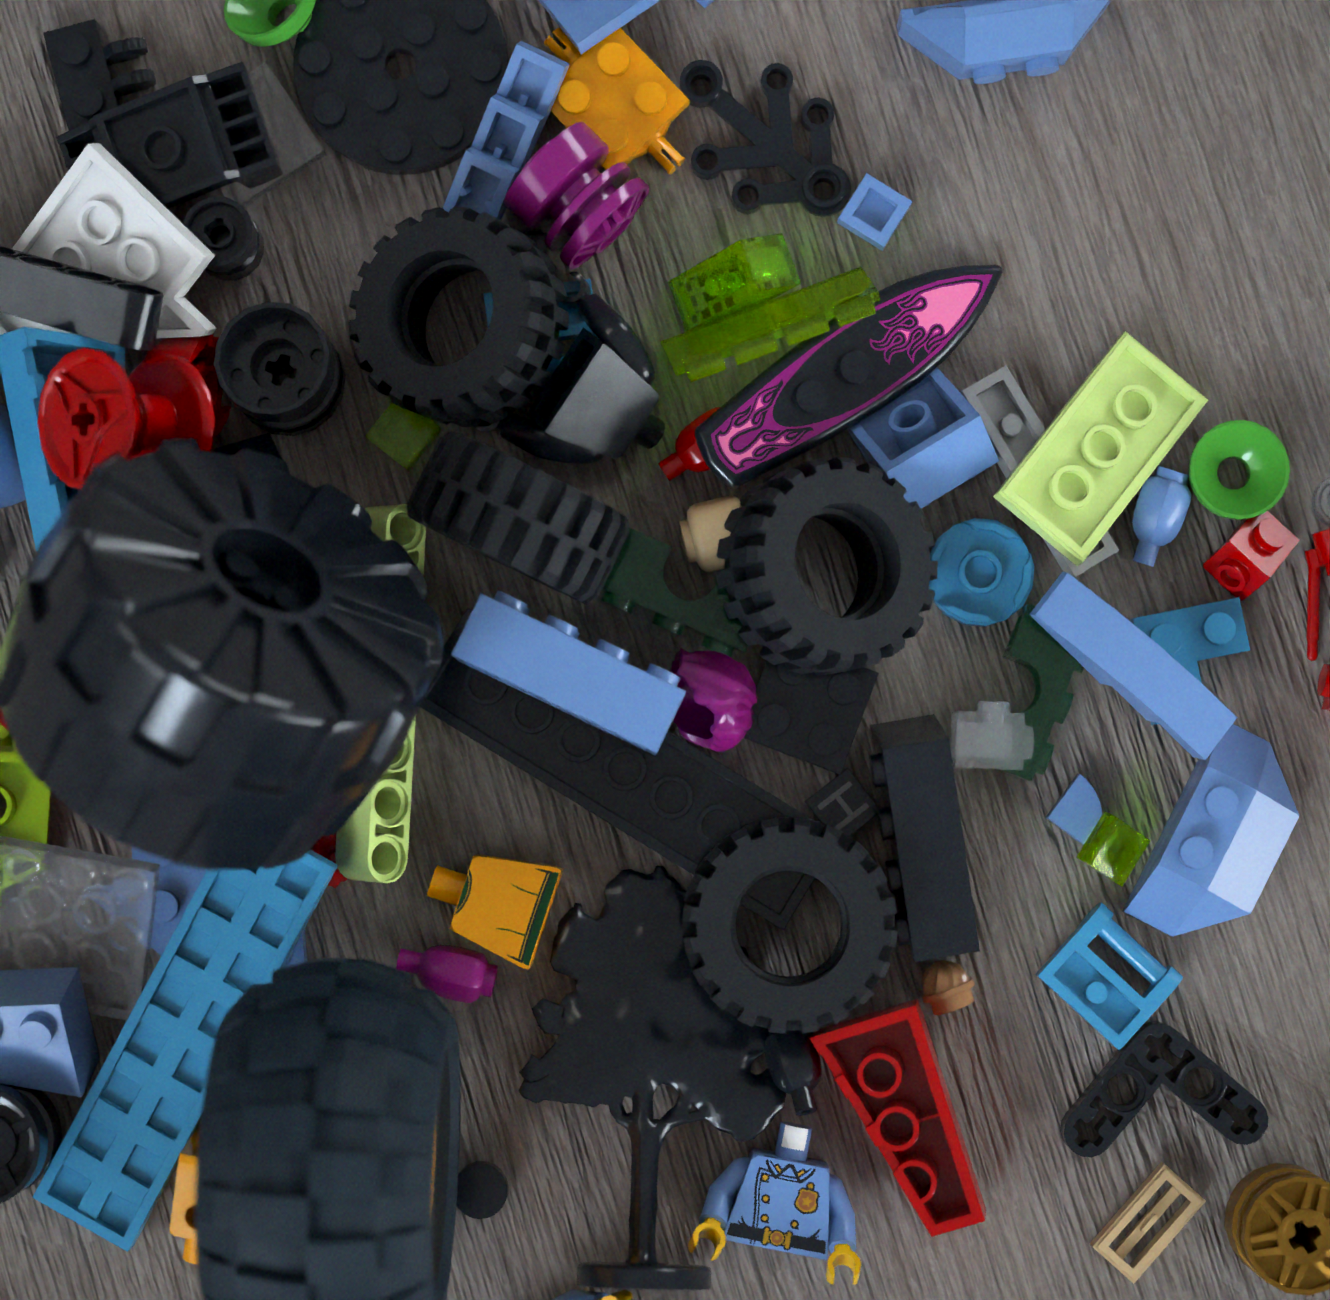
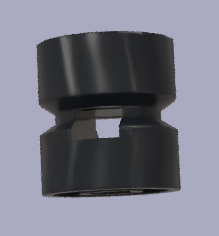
(229, 235)

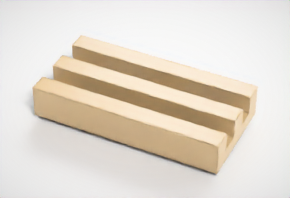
(1132, 1207)

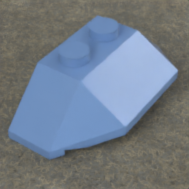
(999, 36)
(1217, 839)

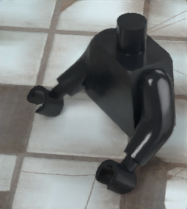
(596, 394)

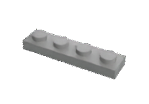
(1013, 432)

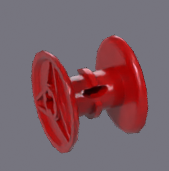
(97, 409)

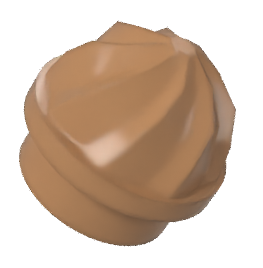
(946, 987)

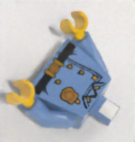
(782, 1205)

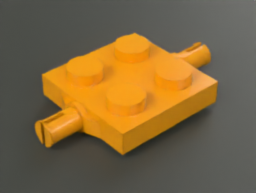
(619, 98)

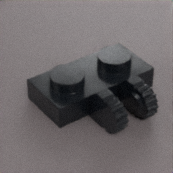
(84, 70)

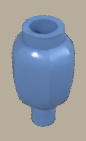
(1159, 512)

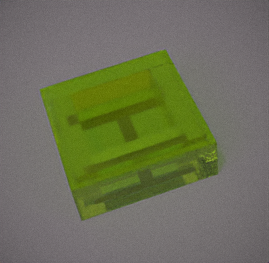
(403, 435)
(1113, 848)

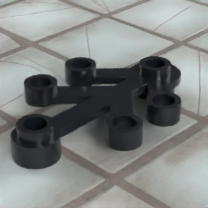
(771, 145)

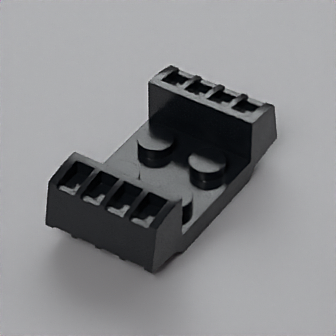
(186, 137)

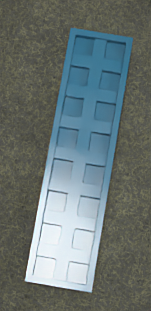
(157, 1070)

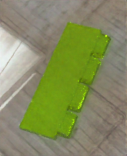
(755, 330)

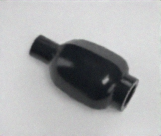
(794, 1067)

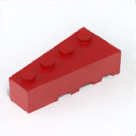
(900, 1094)

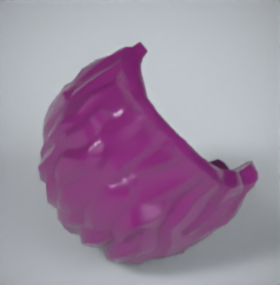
(716, 699)

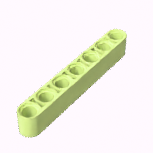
(384, 827)

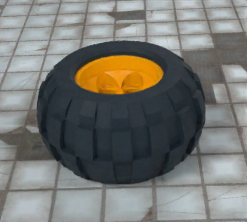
(330, 1139)

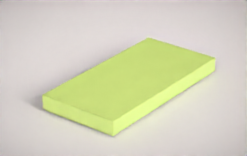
(1100, 448)

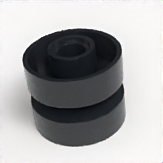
(27, 1138)

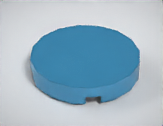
(981, 572)

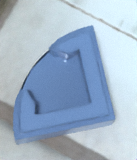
(1077, 810)

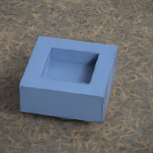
(874, 212)

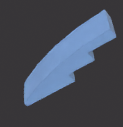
(508, 131)
(1133, 665)

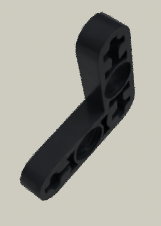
(1148, 1078)

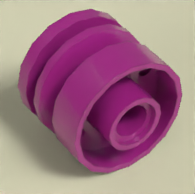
(566, 186)

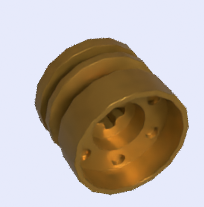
(1262, 1222)

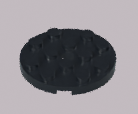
(389, 121)

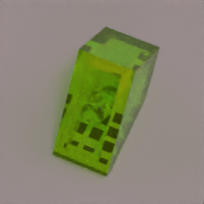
(734, 280)

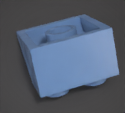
(926, 440)

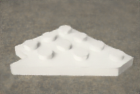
(118, 229)

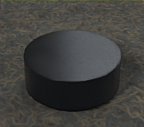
(481, 1190)

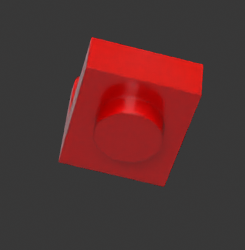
(1251, 554)

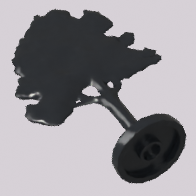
(638, 1026)

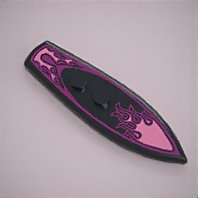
(845, 373)

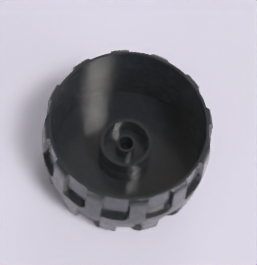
(215, 656)

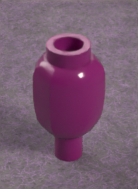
(451, 971)

